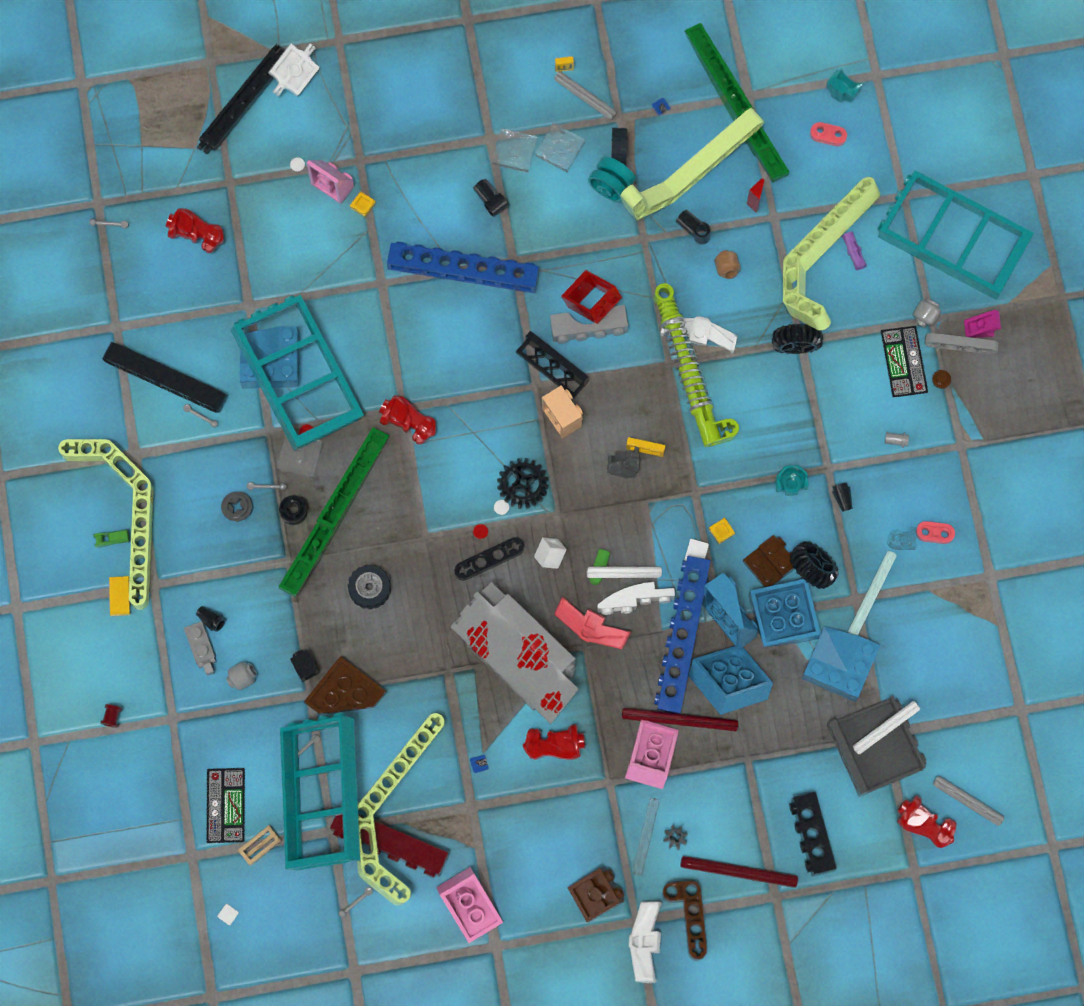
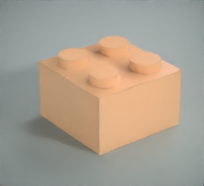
(562, 411)

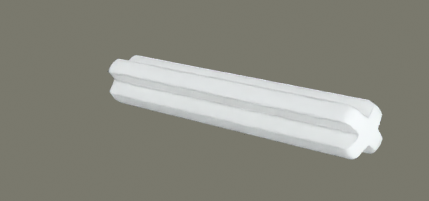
(624, 572)
(886, 727)

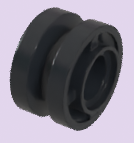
(286, 504)

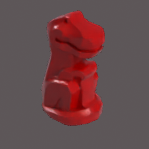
(190, 226)
(404, 415)
(561, 745)
(919, 820)

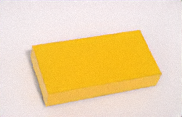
(646, 447)
(119, 596)

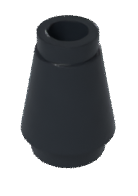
(843, 496)
(211, 619)

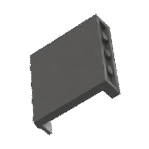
(886, 760)

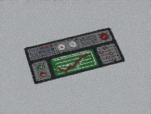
(904, 361)
(225, 805)

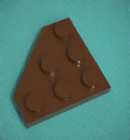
(344, 690)

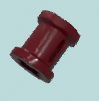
(111, 716)

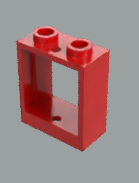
(587, 282)

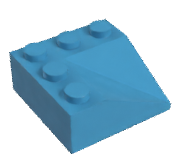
(280, 372)
(723, 606)
(784, 614)
(841, 662)
(730, 679)

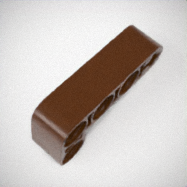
(690, 921)

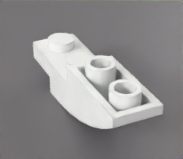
(627, 598)

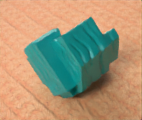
(843, 87)
(791, 480)

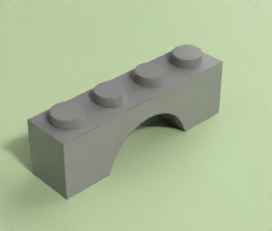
(566, 328)

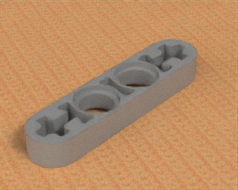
(961, 343)

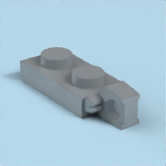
(201, 647)

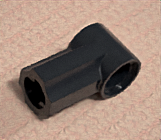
(493, 201)
(693, 226)

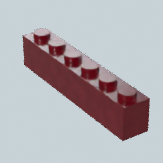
(400, 847)

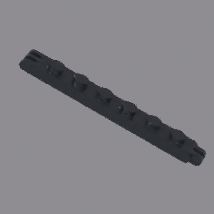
(240, 102)

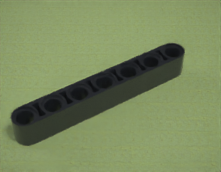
(164, 377)

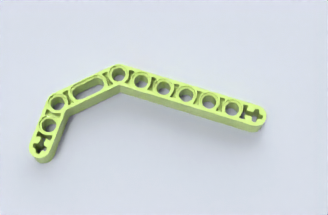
(664, 194)
(815, 245)
(137, 514)
(382, 793)

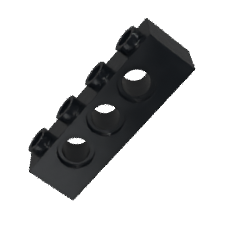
(810, 803)

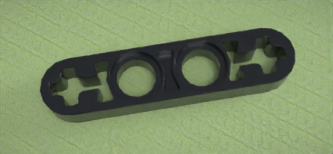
(490, 561)

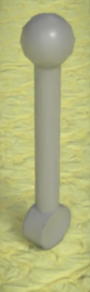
(124, 224)
(187, 408)
(251, 486)
(315, 738)
(368, 891)

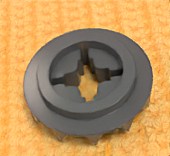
(234, 498)

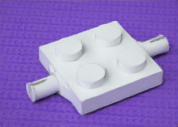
(293, 69)

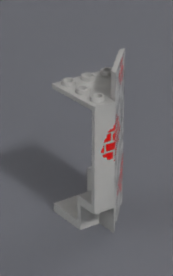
(518, 651)

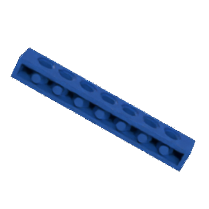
(470, 275)
(700, 567)

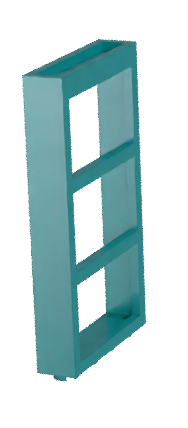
(942, 264)
(324, 429)
(291, 793)

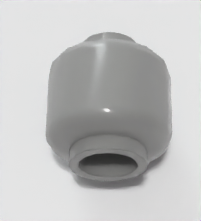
(927, 313)
(241, 675)

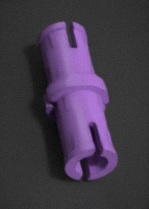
(854, 251)

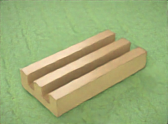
(272, 835)

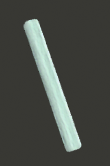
(872, 593)

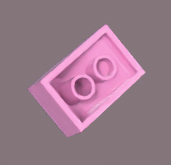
(330, 180)
(652, 754)
(469, 905)

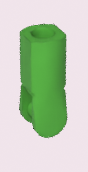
(114, 537)
(600, 561)

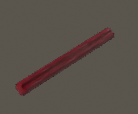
(680, 719)
(739, 872)

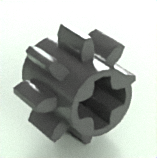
(678, 833)

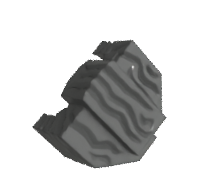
(624, 463)

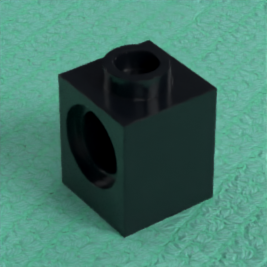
(304, 665)

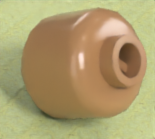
(727, 264)

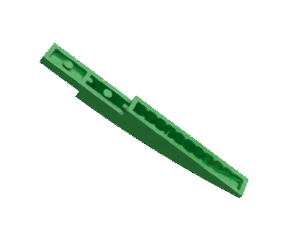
(734, 99)
(334, 512)

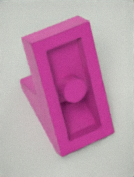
(983, 325)

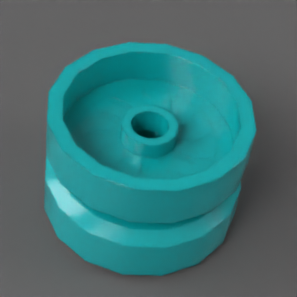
(611, 178)

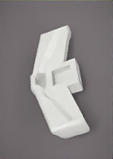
(701, 330)
(644, 942)

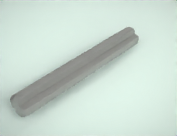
(585, 95)
(968, 800)

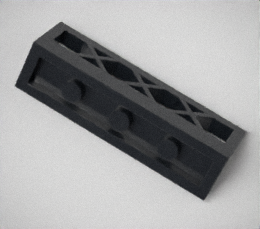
(557, 359)

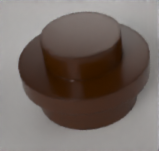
(941, 379)

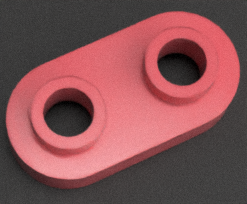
(828, 134)
(934, 532)

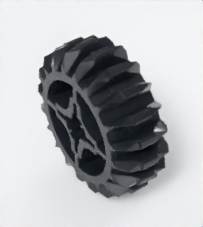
(797, 339)
(517, 487)
(814, 565)

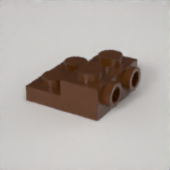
(769, 562)
(596, 894)

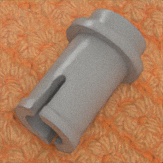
(897, 439)

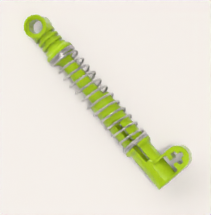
(700, 407)

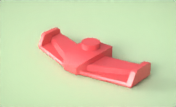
(590, 626)

